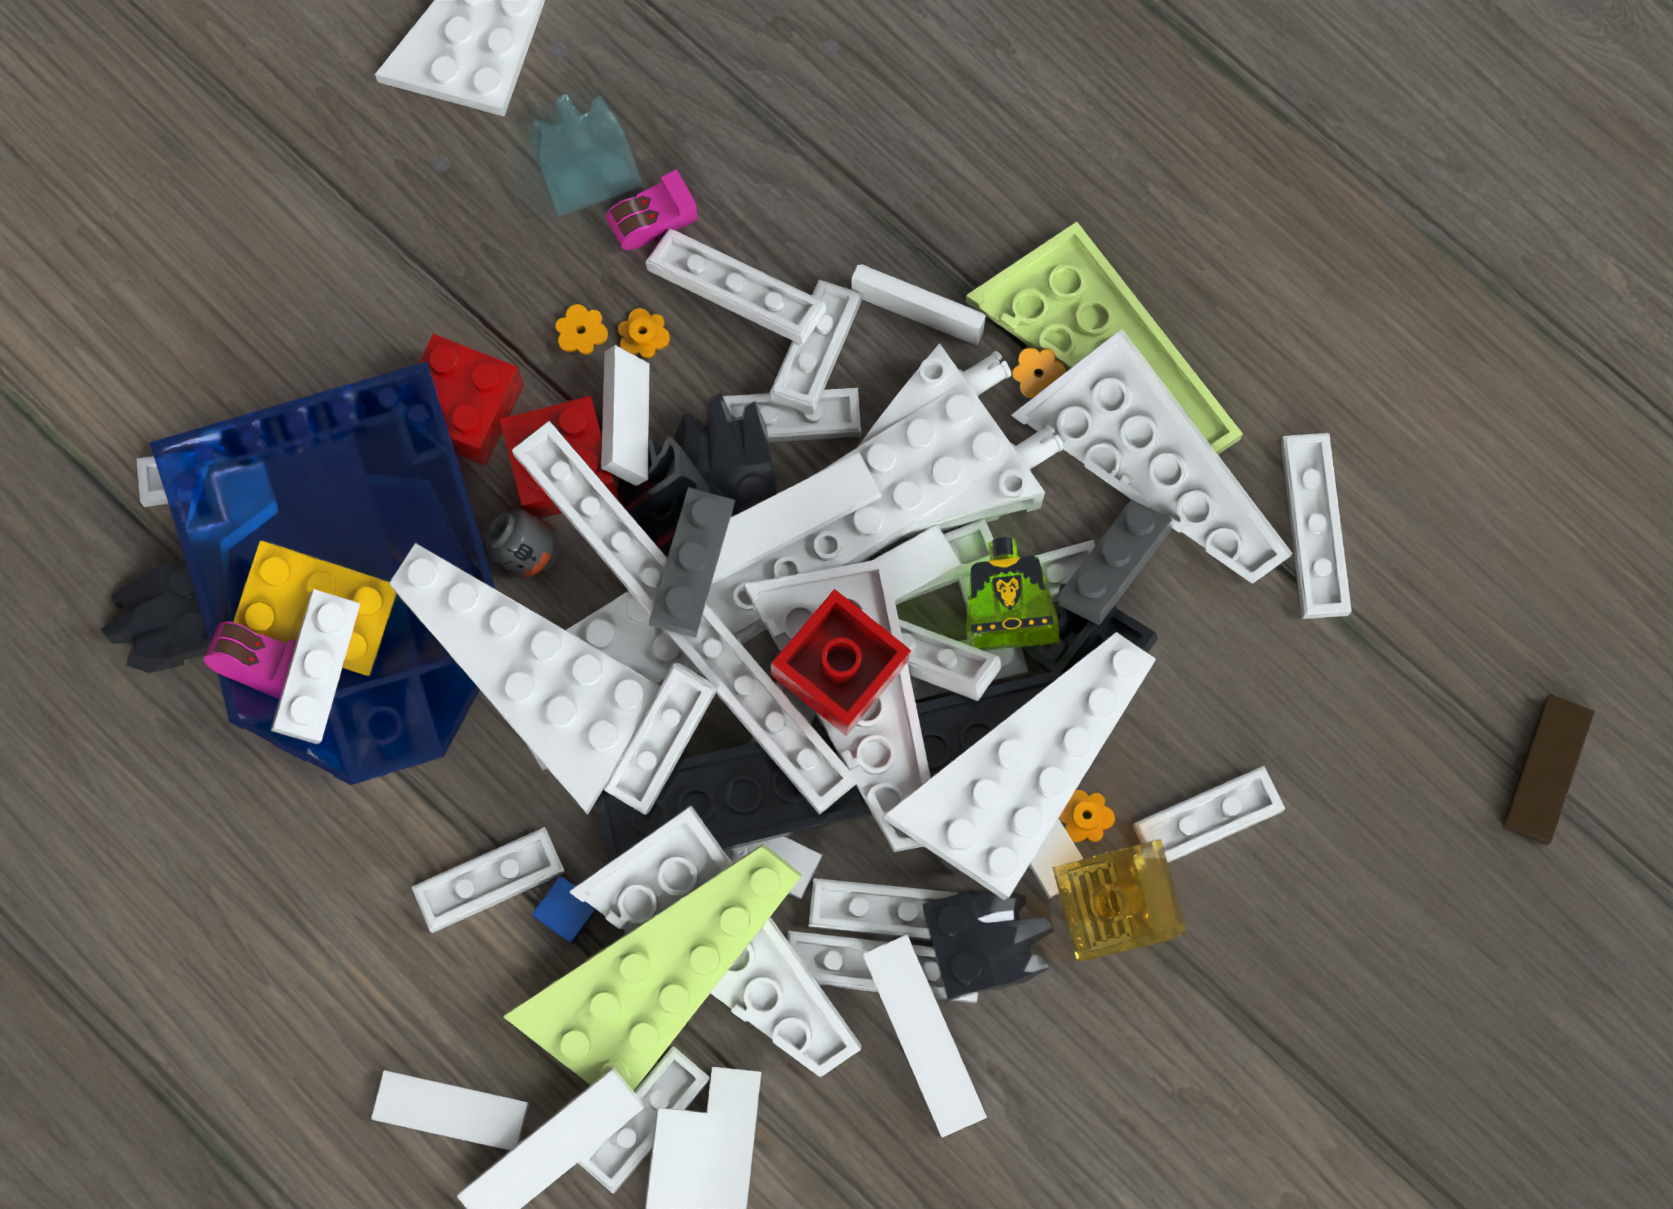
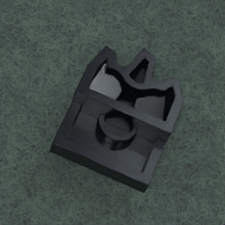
(730, 452)
(660, 499)
(159, 619)
(1081, 636)
(983, 942)

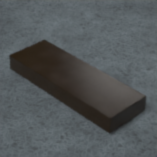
(1548, 769)

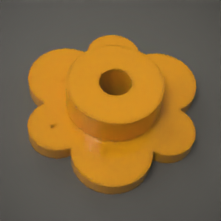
(580, 319)
(645, 344)
(1029, 361)
(1080, 828)

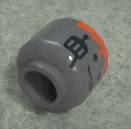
(521, 543)

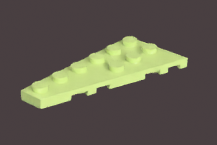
(1074, 302)
(648, 984)

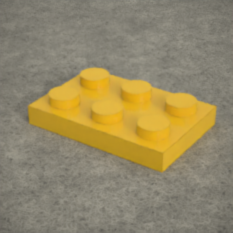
(280, 590)

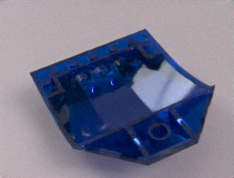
(356, 485)

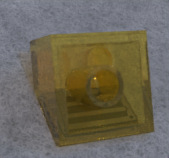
(1119, 900)

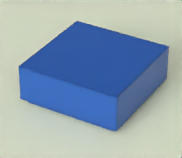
(563, 911)

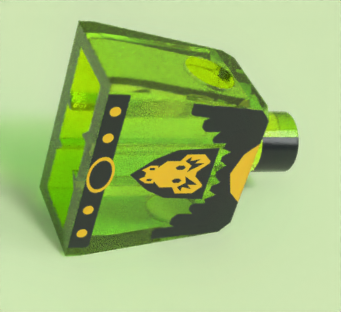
(1009, 601)

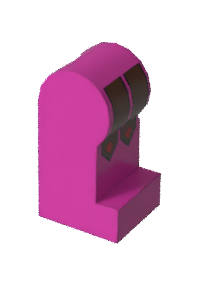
(652, 212)
(249, 657)

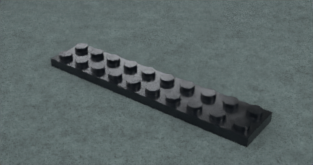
(751, 800)

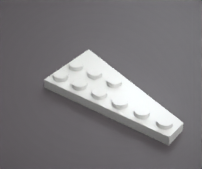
(465, 52)
(1144, 444)
(548, 684)
(887, 743)
(1011, 786)
(768, 978)

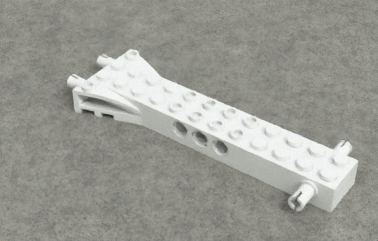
(933, 461)

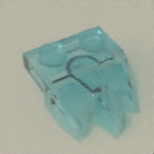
(584, 156)

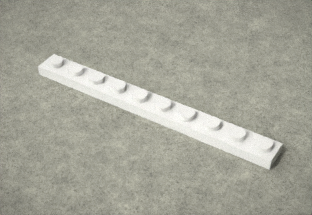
(715, 650)

